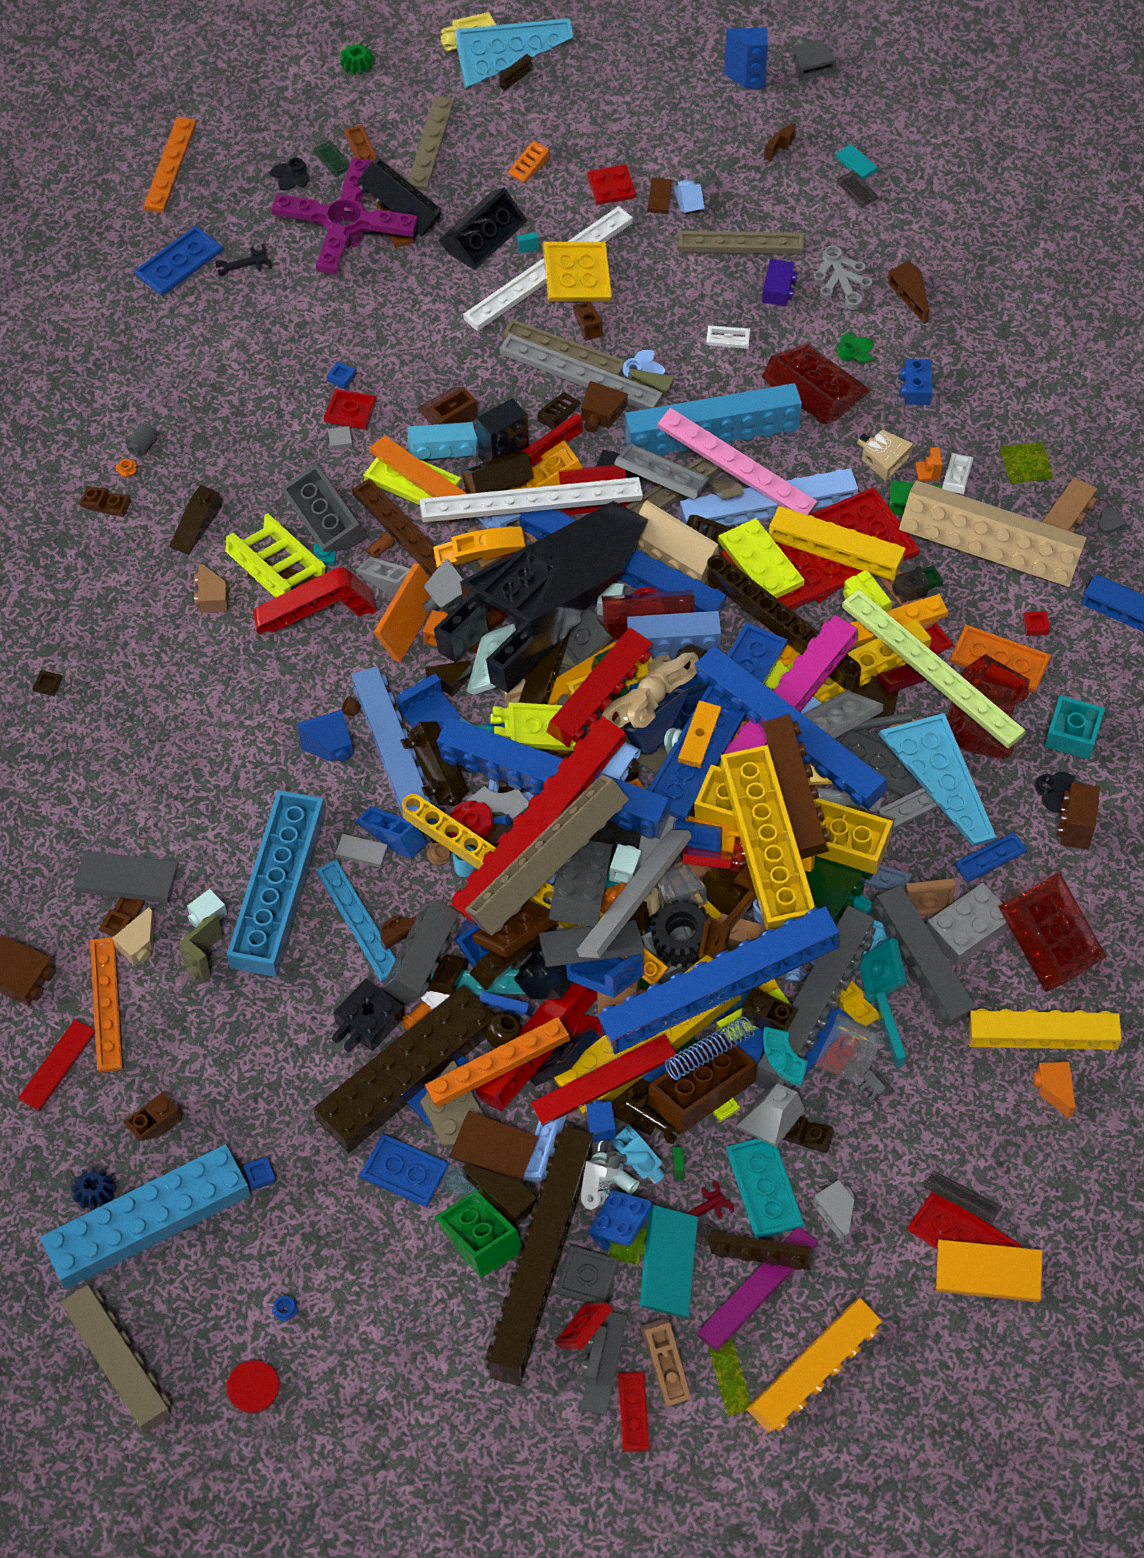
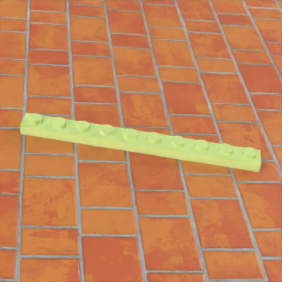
(933, 669)

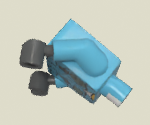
(632, 1152)

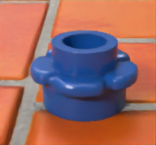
(280, 1303)

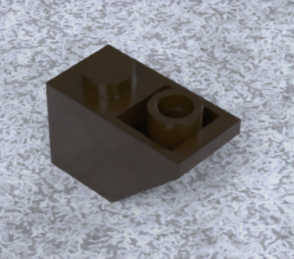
(767, 1011)

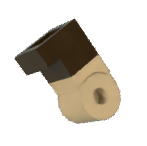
(646, 909)

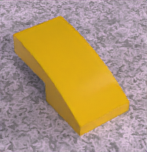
(857, 1006)

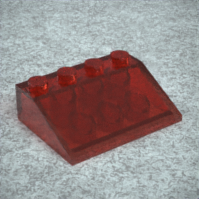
(817, 381)
(1052, 932)

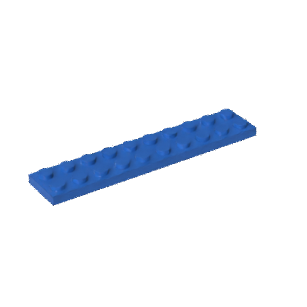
(758, 654)

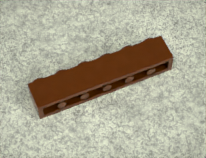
(795, 785)

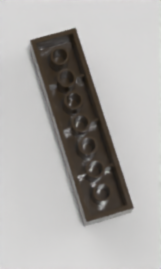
(403, 1069)

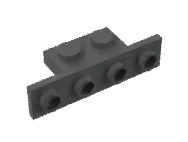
(602, 1364)

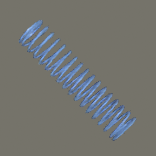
(697, 1049)

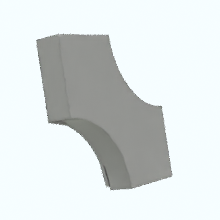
(502, 803)

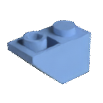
(689, 195)

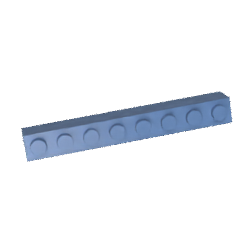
(387, 733)

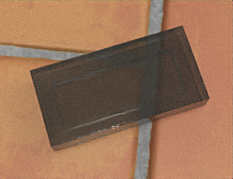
(857, 189)

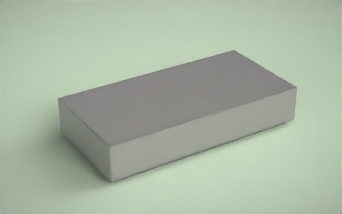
(361, 850)

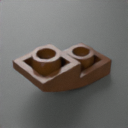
(101, 501)

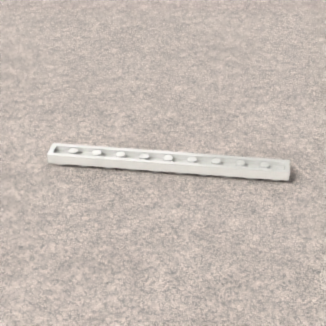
(535, 276)
(530, 499)

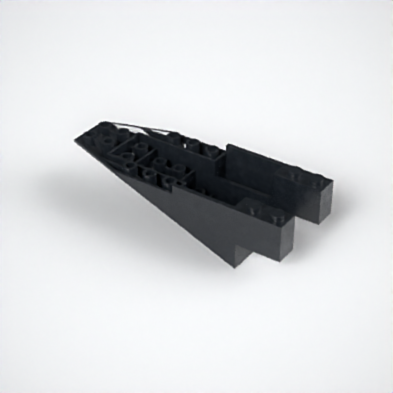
(543, 591)

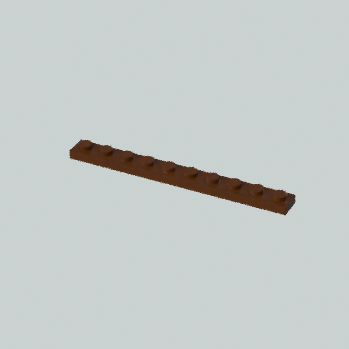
(406, 533)

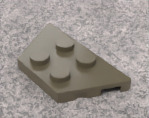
(449, 1117)

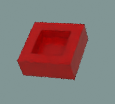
(1036, 623)

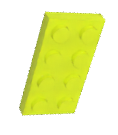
(392, 481)
(761, 558)

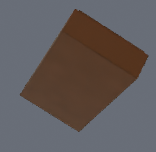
(659, 195)

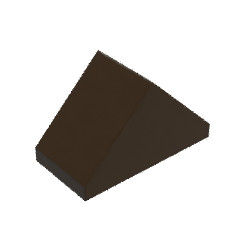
(451, 675)

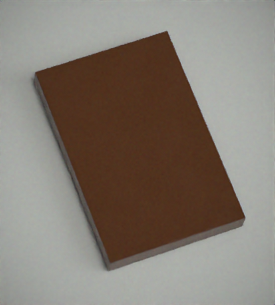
(517, 930)
(493, 1146)

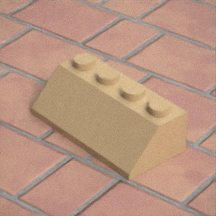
(675, 543)

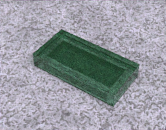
(332, 158)

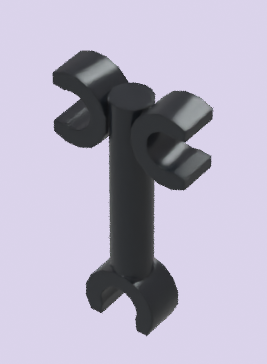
(258, 258)

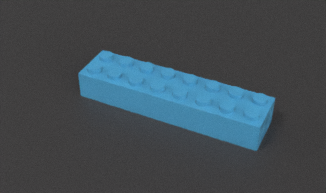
(726, 417)
(276, 883)
(145, 1216)

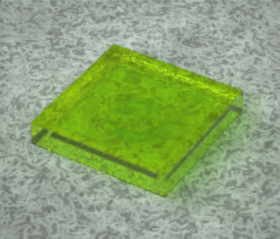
(1026, 462)

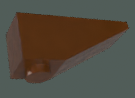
(909, 286)

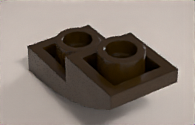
(810, 1135)

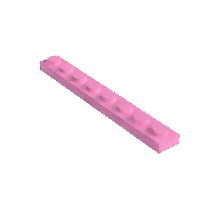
(735, 463)

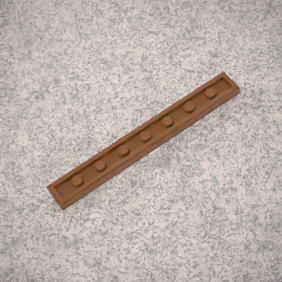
(362, 149)

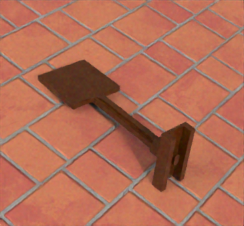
(715, 933)

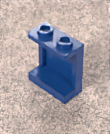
(607, 975)

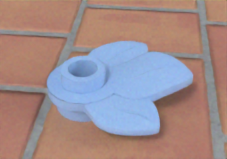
(644, 362)

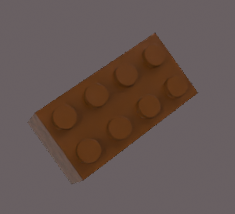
(704, 1089)

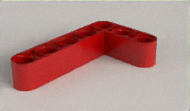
(313, 596)

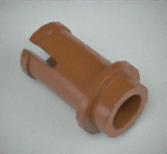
(379, 546)

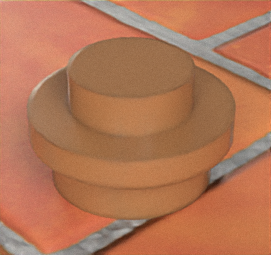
(438, 854)

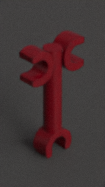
(714, 1200)

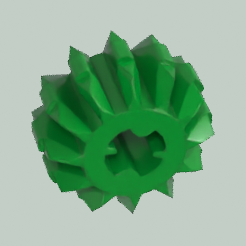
(356, 58)

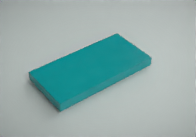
(764, 1188)
(668, 1262)

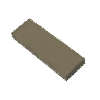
(724, 487)

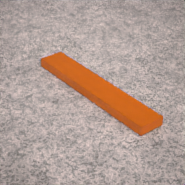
(413, 469)
(106, 1005)

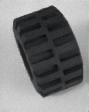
(677, 916)

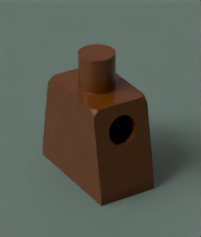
(602, 406)

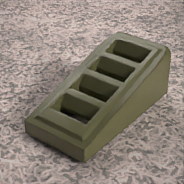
(652, 380)

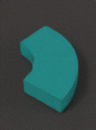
(782, 1057)

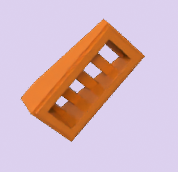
(535, 151)

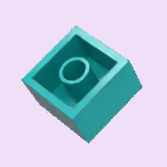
(1074, 727)

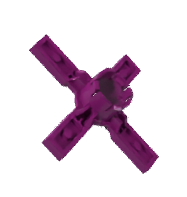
(351, 210)

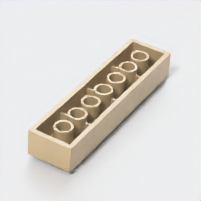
(992, 533)

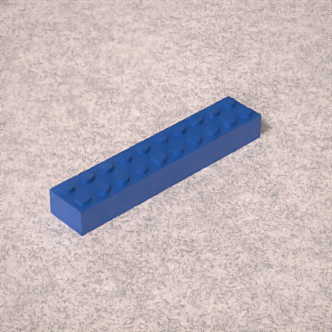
(530, 768)
(719, 979)

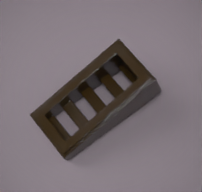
(552, 422)
(693, 522)

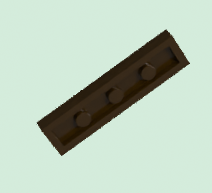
(760, 1250)

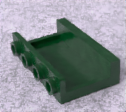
(835, 886)

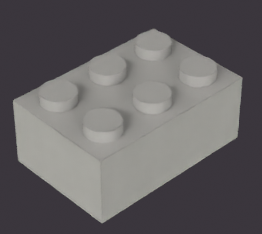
(968, 925)

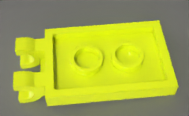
(527, 724)

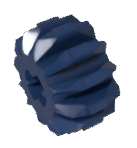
(85, 1195)

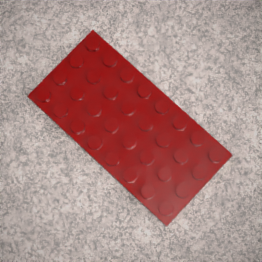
(865, 514)

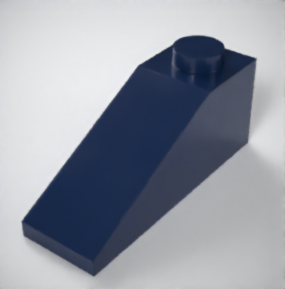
(653, 734)

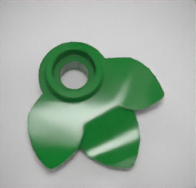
(855, 348)

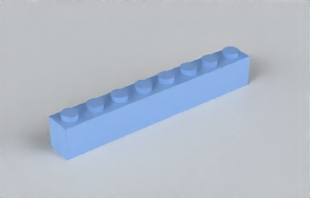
(824, 488)

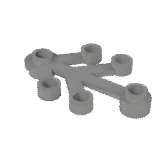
(842, 276)

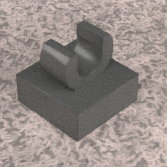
(877, 1083)

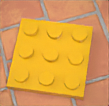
(576, 271)

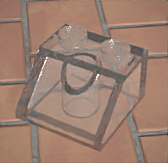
(848, 1049)

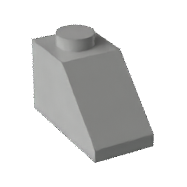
(836, 1208)

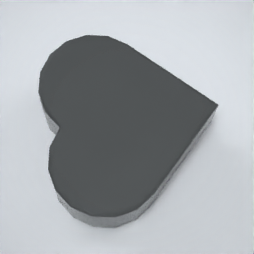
(1110, 521)

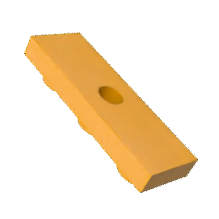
(699, 734)

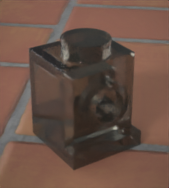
(911, 585)

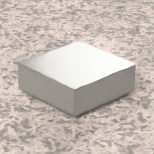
(340, 438)

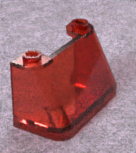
(1001, 687)

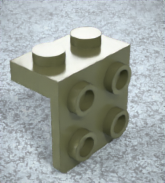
(196, 943)

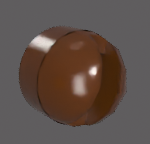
(350, 706)

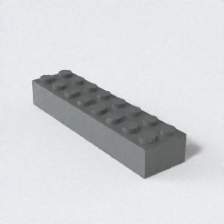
(823, 990)

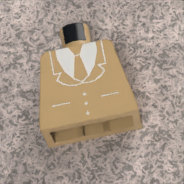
(885, 452)

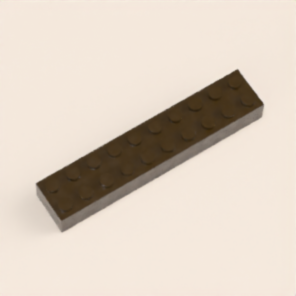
(540, 1257)

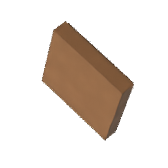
(931, 896)

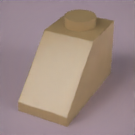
(136, 939)

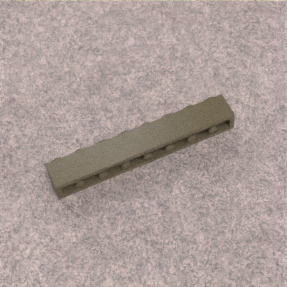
(547, 854)

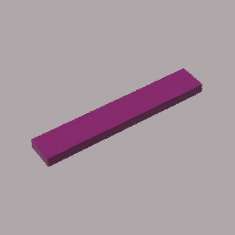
(750, 1297)

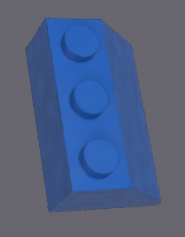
(746, 56)

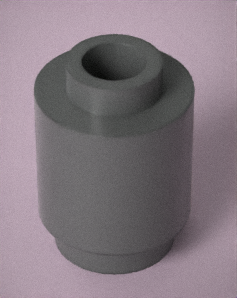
(141, 440)

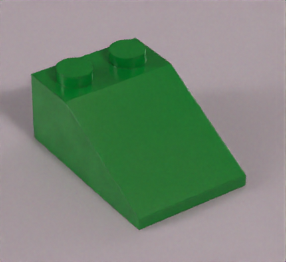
(480, 1234)

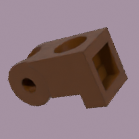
(588, 320)

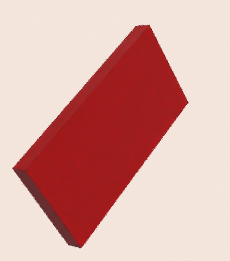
(944, 1220)

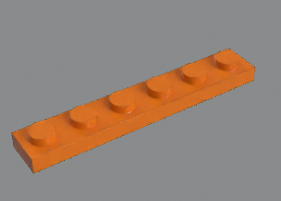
(170, 165)
(497, 1062)

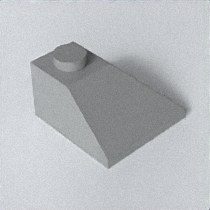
(772, 1114)

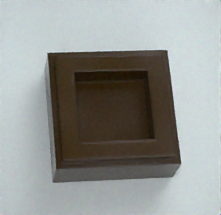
(47, 683)

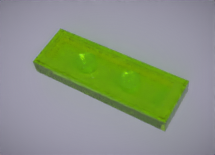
(730, 1378)

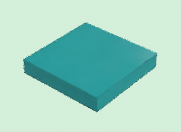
(882, 970)

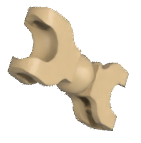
(662, 678)

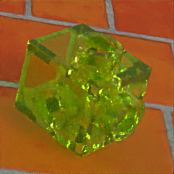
(630, 1253)

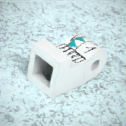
(596, 1183)

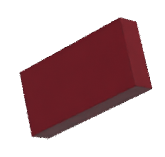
(899, 678)

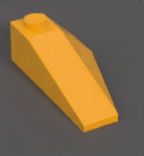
(552, 462)

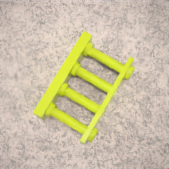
(267, 574)

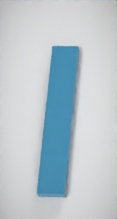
(356, 917)

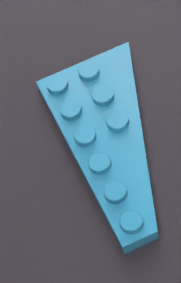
(495, 48)
(937, 764)

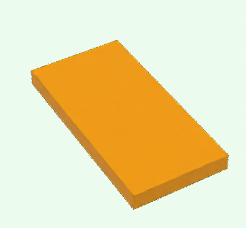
(989, 1271)

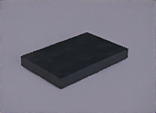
(563, 1057)

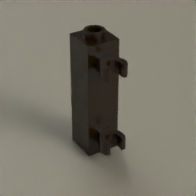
(443, 779)

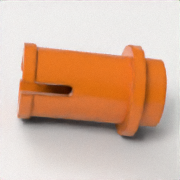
(416, 1015)

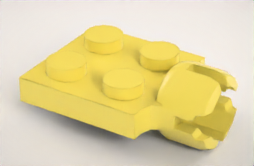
(448, 35)

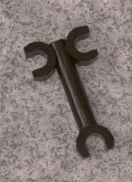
(634, 1107)

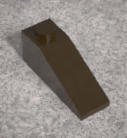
(196, 519)
(504, 1193)

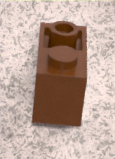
(154, 1118)

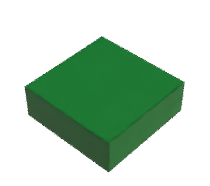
(678, 1163)

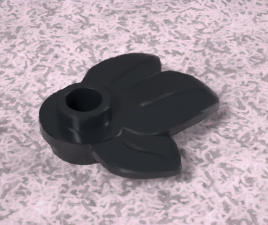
(289, 174)
(1053, 796)

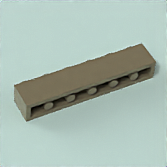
(116, 1359)

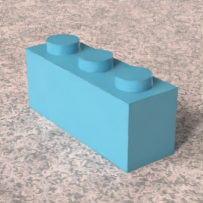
(442, 440)

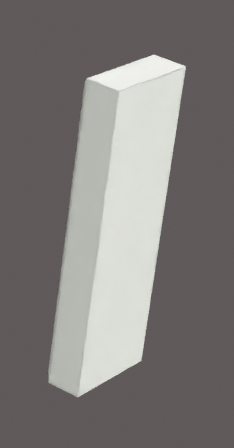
(957, 473)

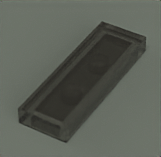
(963, 1197)

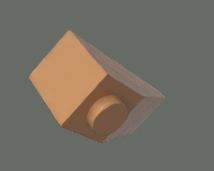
(665, 1361)

